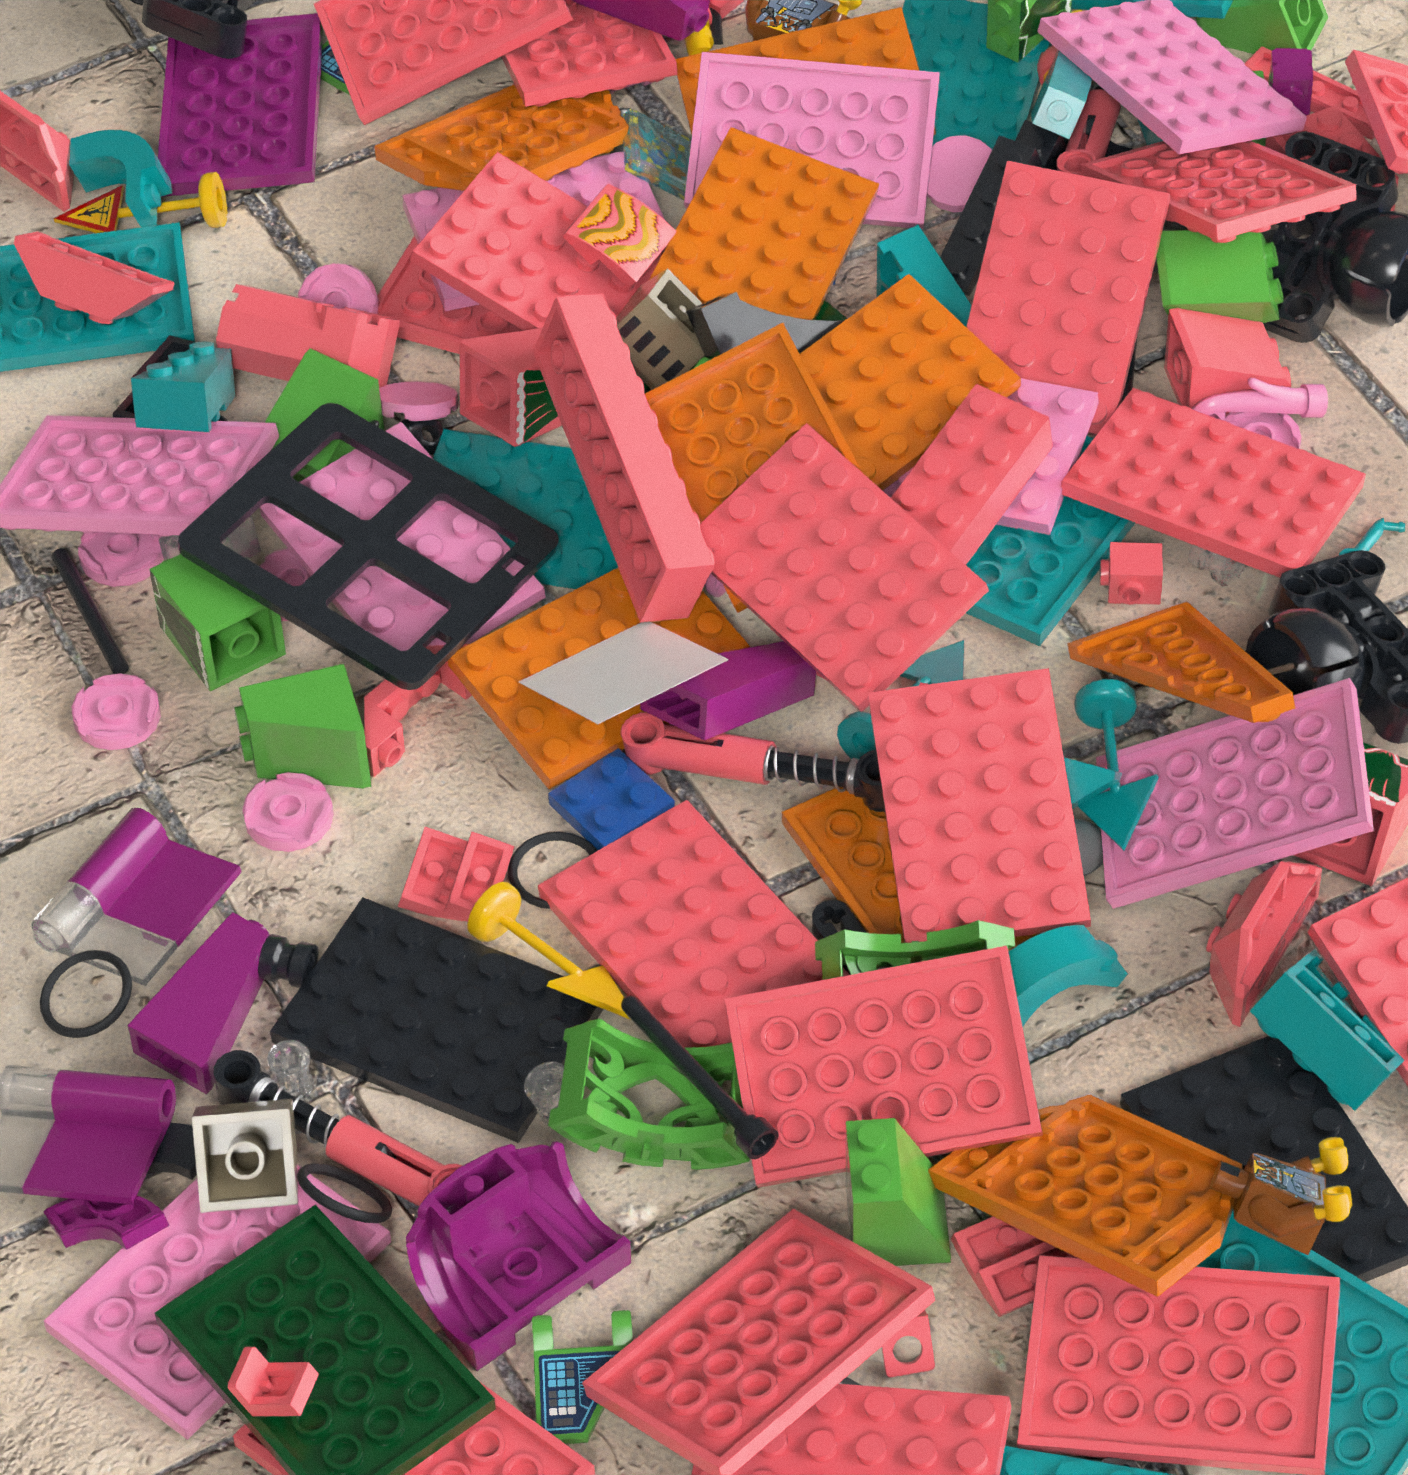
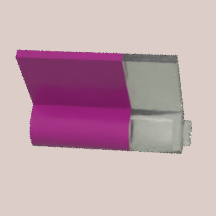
(134, 898)
(80, 1132)

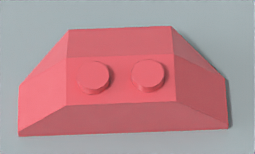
(35, 153)
(87, 280)
(1259, 933)

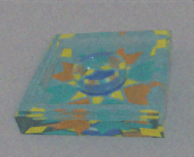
(656, 153)

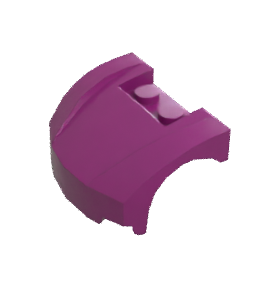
(507, 1246)

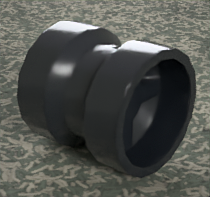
(287, 960)

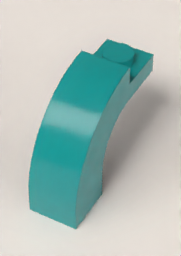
(121, 158)
(1058, 962)

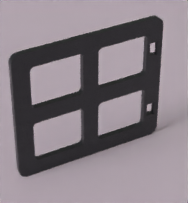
(368, 544)

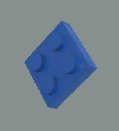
(609, 799)

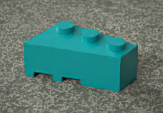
(914, 255)
(185, 389)
(1326, 1032)

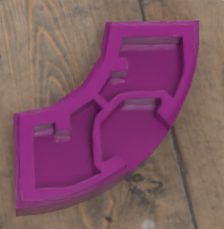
(92, 1220)

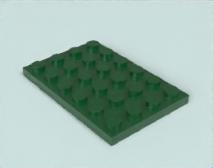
(384, 1377)

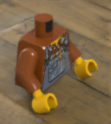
(780, 17)
(1287, 1198)

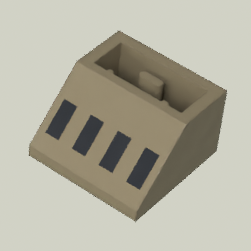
(659, 329)

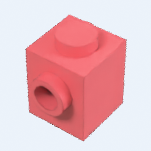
(1133, 573)

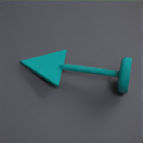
(938, 666)
(1106, 706)

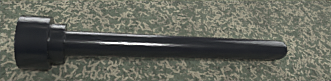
(752, 1133)

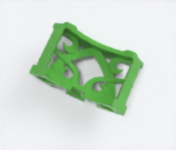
(870, 951)
(629, 1063)

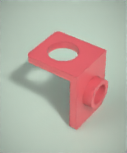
(919, 1329)

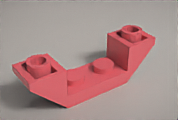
(389, 705)

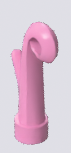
(1308, 400)

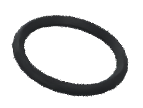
(526, 846)
(108, 1020)
(337, 1207)

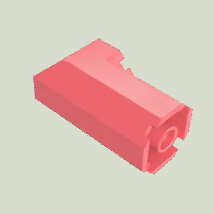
(275, 330)

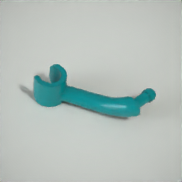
(1374, 534)

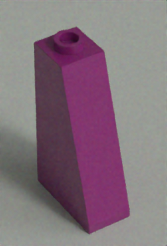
(667, 17)
(736, 691)
(202, 1005)

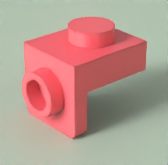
(271, 1387)

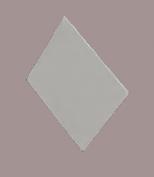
(622, 671)

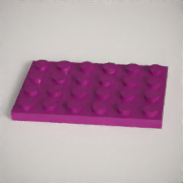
(247, 113)

